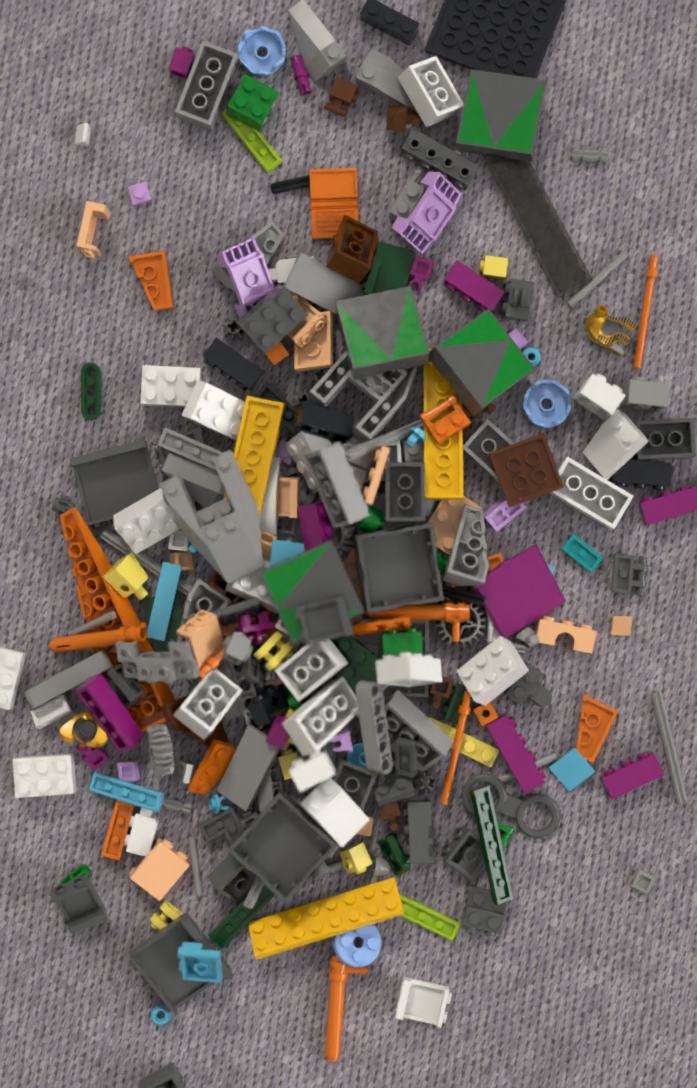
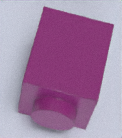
(182, 62)
(278, 735)

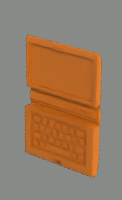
(332, 196)

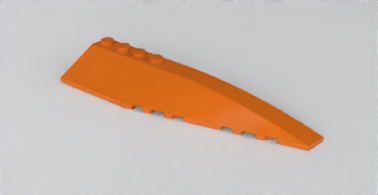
(99, 598)

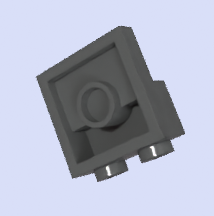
(464, 852)
(482, 912)

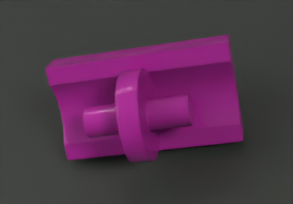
(263, 622)

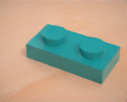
(582, 553)

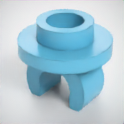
(416, 435)
(215, 804)

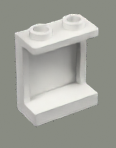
(423, 1001)

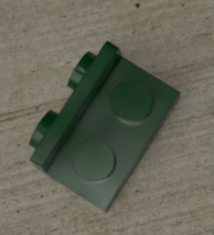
(450, 710)
(394, 854)

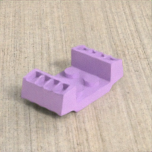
(430, 213)
(247, 273)

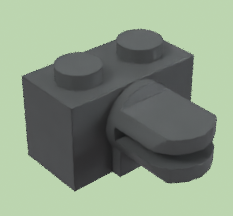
(518, 300)
(529, 688)
(163, 1078)

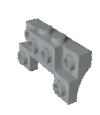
(157, 665)

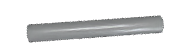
(93, 624)
(195, 865)

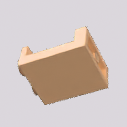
(91, 213)
(309, 326)
(288, 496)
(204, 636)
(160, 869)

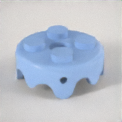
(262, 38)
(560, 400)
(353, 956)

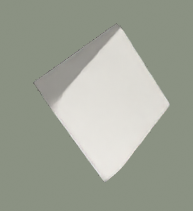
(83, 134)

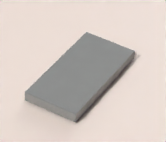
(320, 284)
(248, 768)

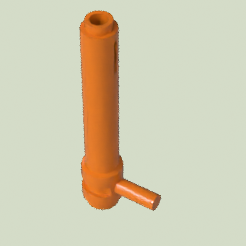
(447, 612)
(100, 639)
(338, 977)

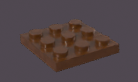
(526, 470)

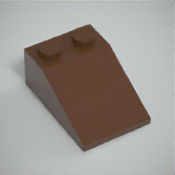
(352, 249)

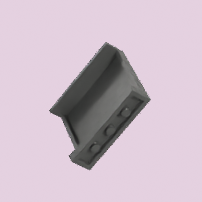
(113, 480)
(159, 962)

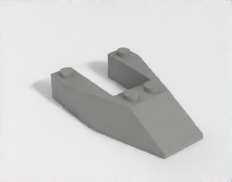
(386, 389)
(226, 531)

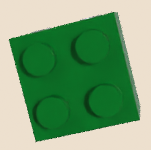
(252, 103)
(396, 643)

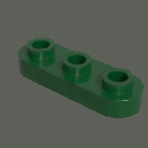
(87, 383)

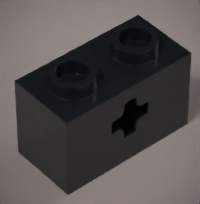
(268, 704)

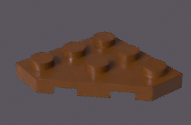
(169, 710)

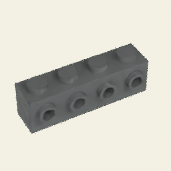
(439, 159)

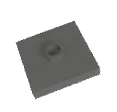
(231, 613)

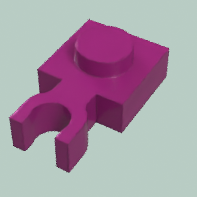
(421, 270)
(92, 756)

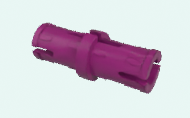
(300, 75)

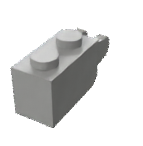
(408, 198)

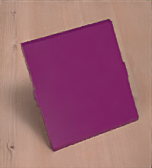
(520, 591)

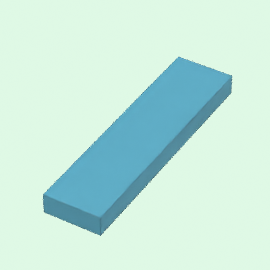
(164, 601)
(126, 792)

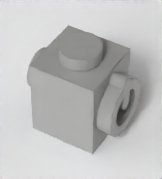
(237, 648)

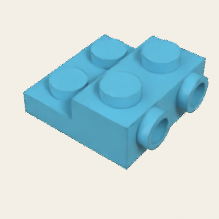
(199, 963)

